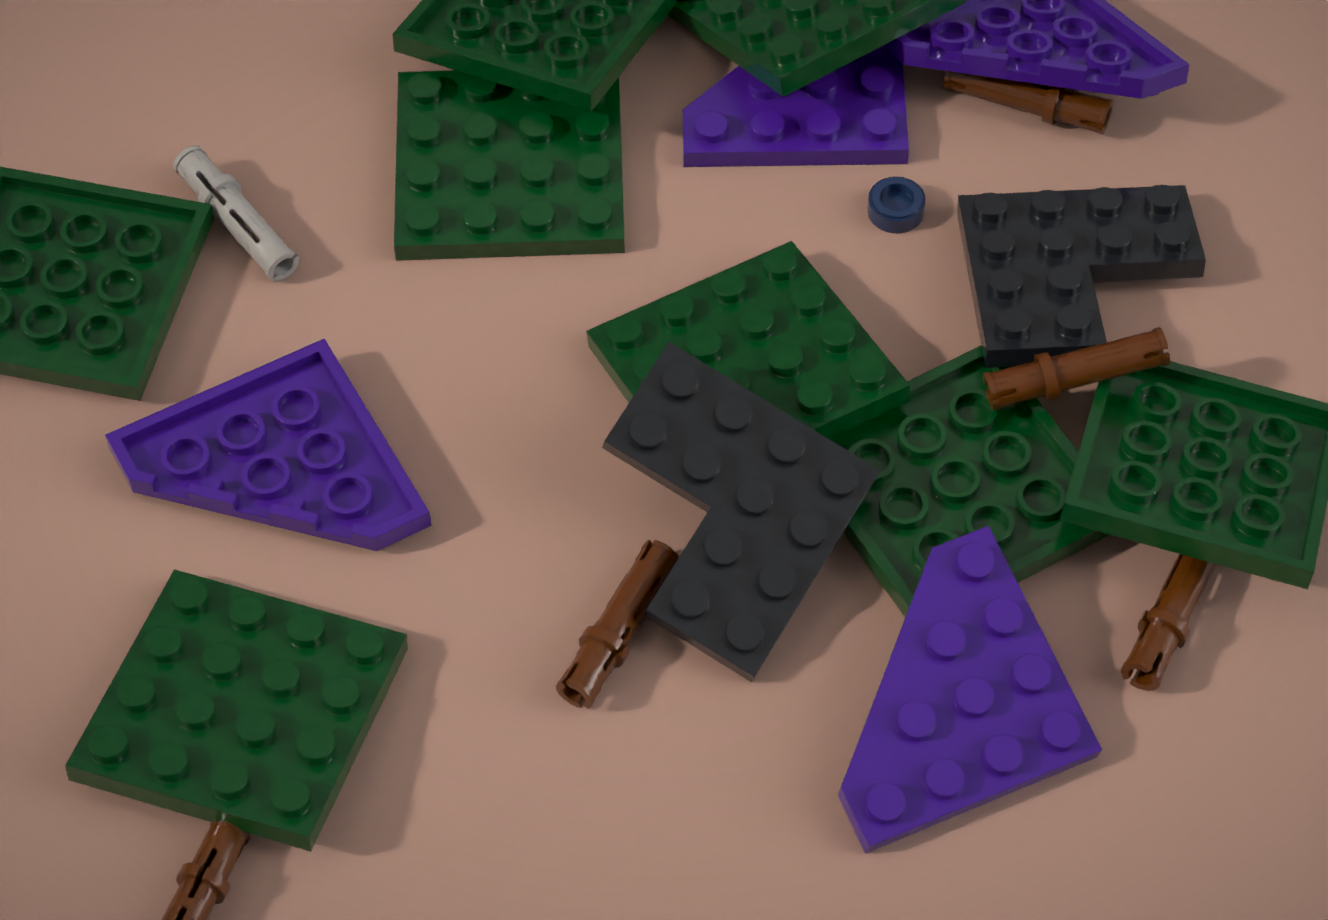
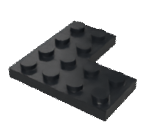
(1042, 250)
(770, 499)

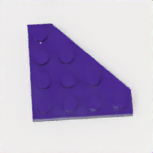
(1046, 43)
(835, 120)
(280, 451)
(964, 702)

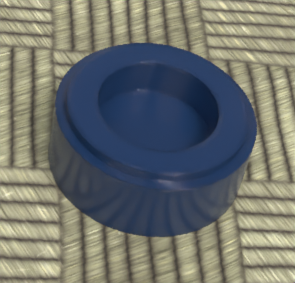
(896, 205)

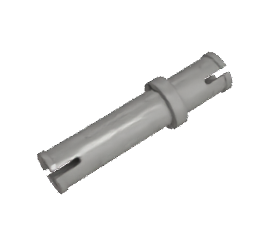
(202, 174)

